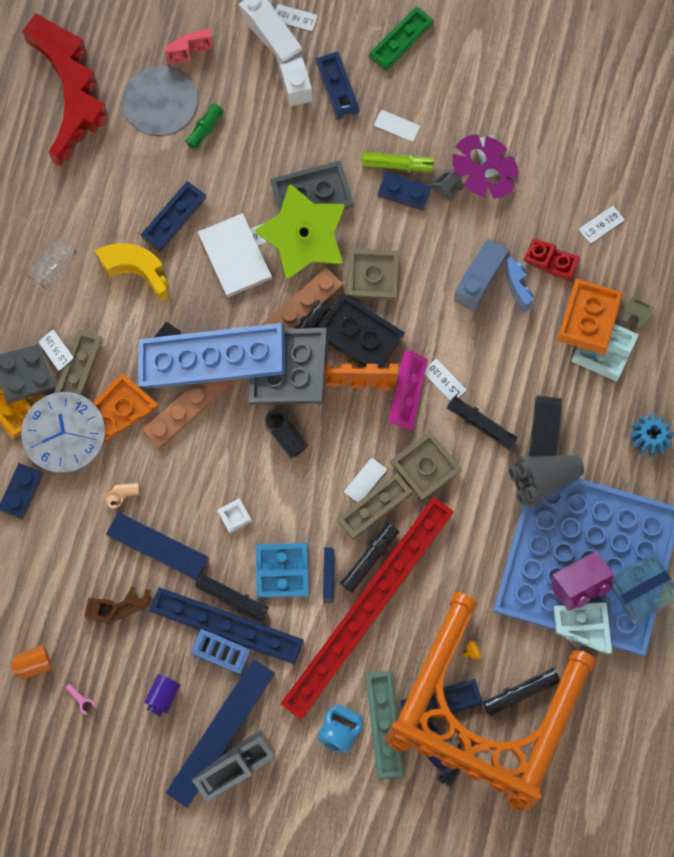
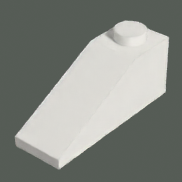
(270, 28)
(295, 80)

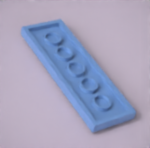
(211, 356)

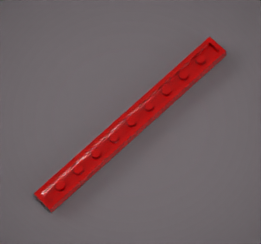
(366, 609)

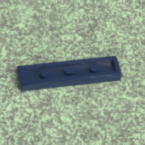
(157, 546)

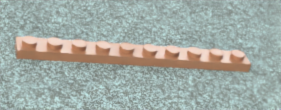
(202, 395)

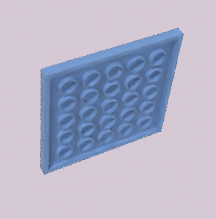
(569, 528)

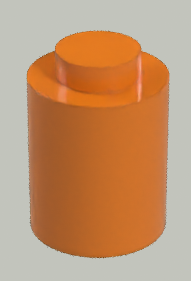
(31, 662)

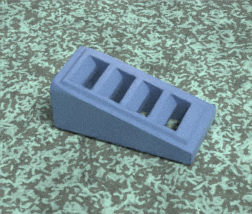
(203, 635)

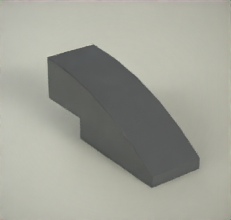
(234, 766)

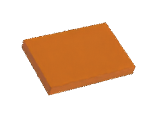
(590, 316)

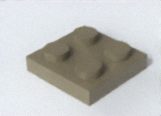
(373, 274)
(426, 466)

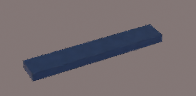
(227, 625)
(221, 730)

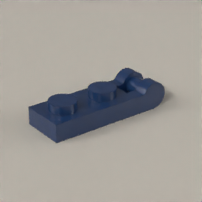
(337, 84)

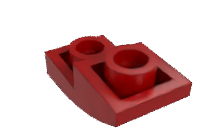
(552, 261)

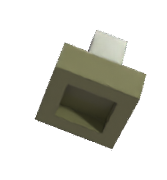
(640, 309)

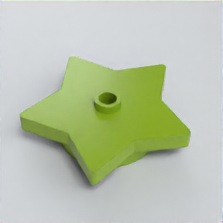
(284, 234)

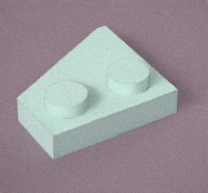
(585, 625)

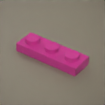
(408, 390)

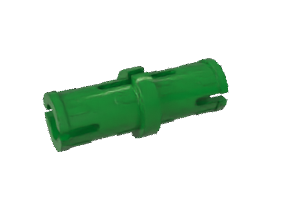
(204, 126)

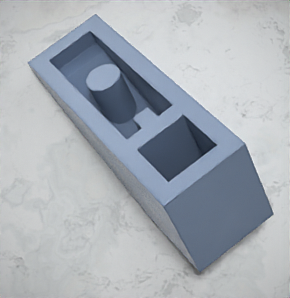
(480, 275)

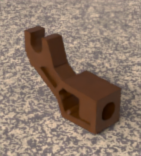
(120, 610)

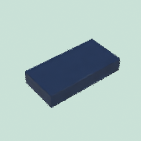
(328, 576)

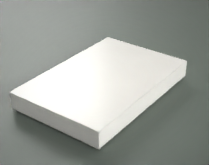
(234, 255)

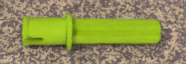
(399, 162)

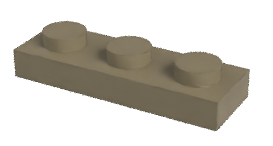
(78, 370)
(374, 506)

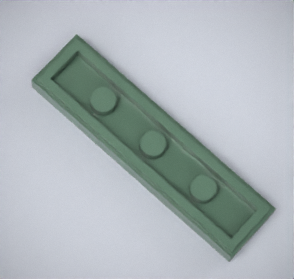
(382, 715)

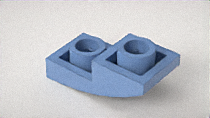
(516, 277)

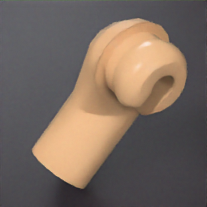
(120, 492)

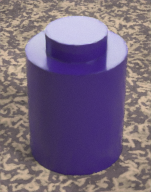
(161, 695)

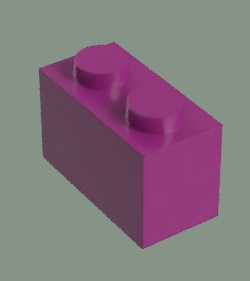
(582, 581)

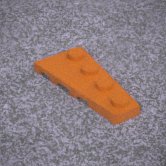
(360, 378)
(123, 405)

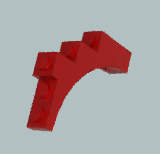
(81, 110)

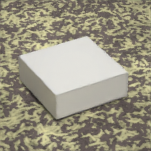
(234, 515)

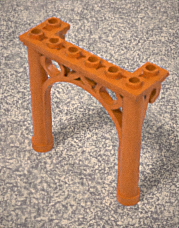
(404, 733)

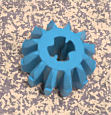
(652, 445)

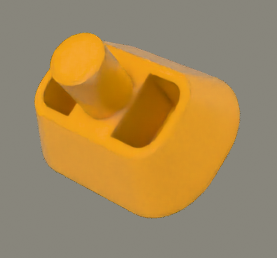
(473, 650)

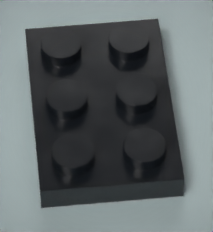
(361, 332)

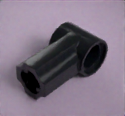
(285, 435)

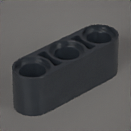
(545, 426)

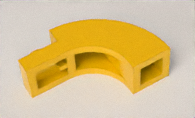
(134, 259)

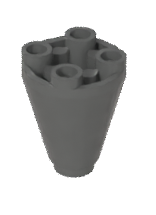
(543, 476)

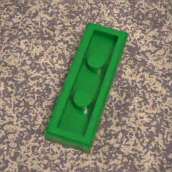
(401, 38)

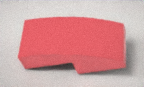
(179, 50)

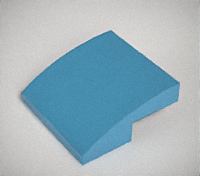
(282, 569)

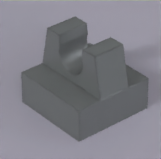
(445, 182)

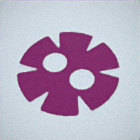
(477, 181)

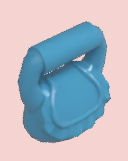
(336, 735)

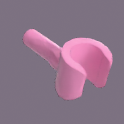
(79, 698)

